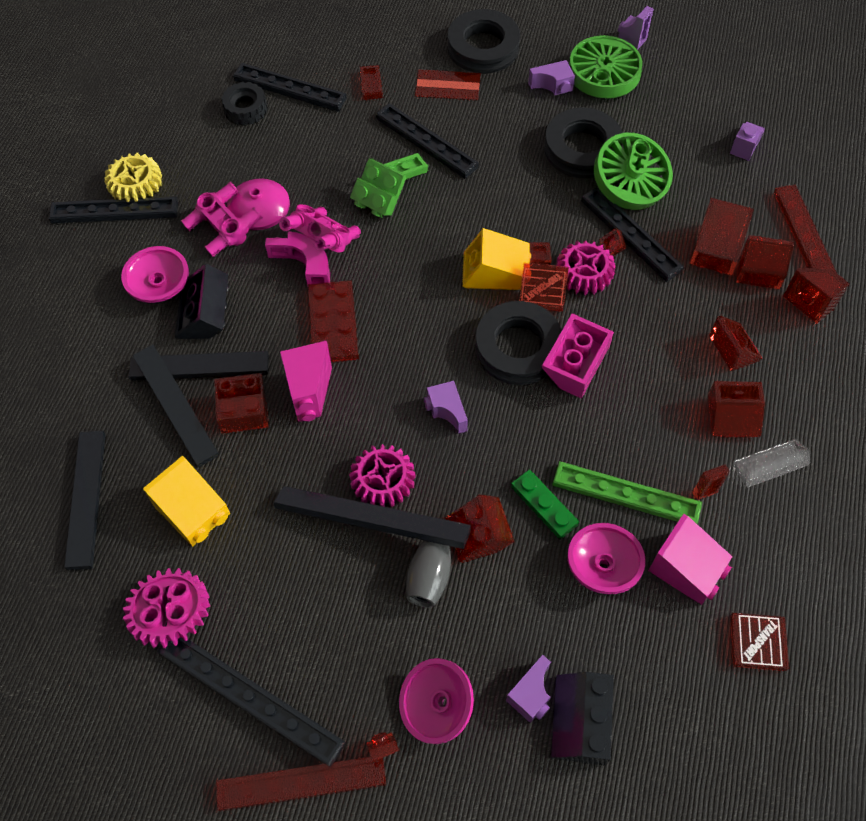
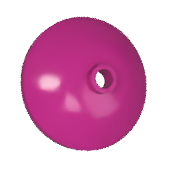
(266, 196)
(151, 266)
(609, 546)
(423, 699)

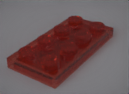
(334, 319)

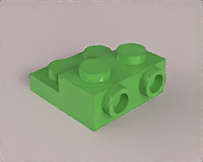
(378, 188)

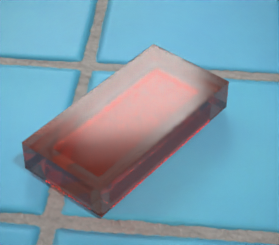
(371, 82)
(710, 482)

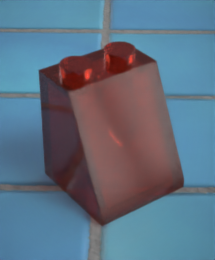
(721, 236)

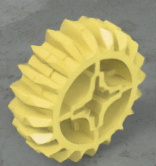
(133, 177)

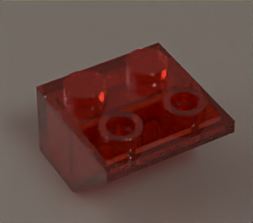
(764, 262)
(241, 403)
(736, 408)
(488, 527)

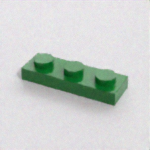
(545, 504)

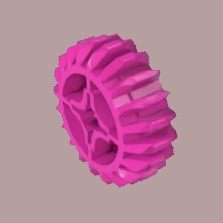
(586, 259)
(364, 484)

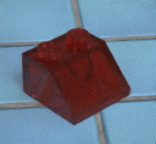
(815, 291)

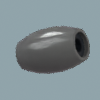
(428, 574)

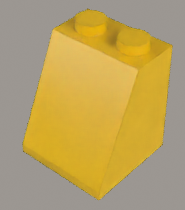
(494, 261)
(187, 501)

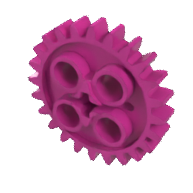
(144, 608)

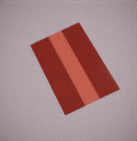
(448, 84)

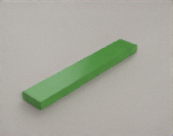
(625, 493)

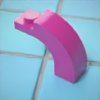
(301, 248)

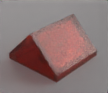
(733, 343)

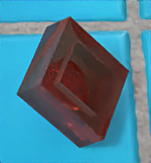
(613, 242)
(540, 253)
(382, 745)

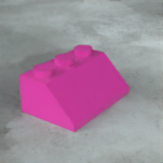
(577, 354)

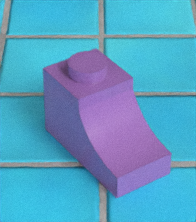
(636, 28)
(553, 77)
(747, 140)
(446, 404)
(529, 694)

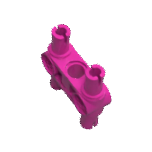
(230, 229)
(330, 235)

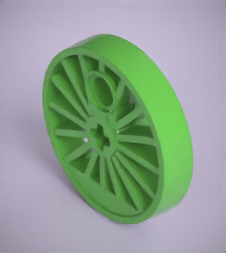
(622, 66)
(633, 168)

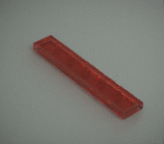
(803, 228)
(299, 783)

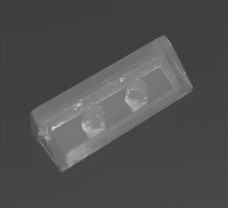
(772, 462)

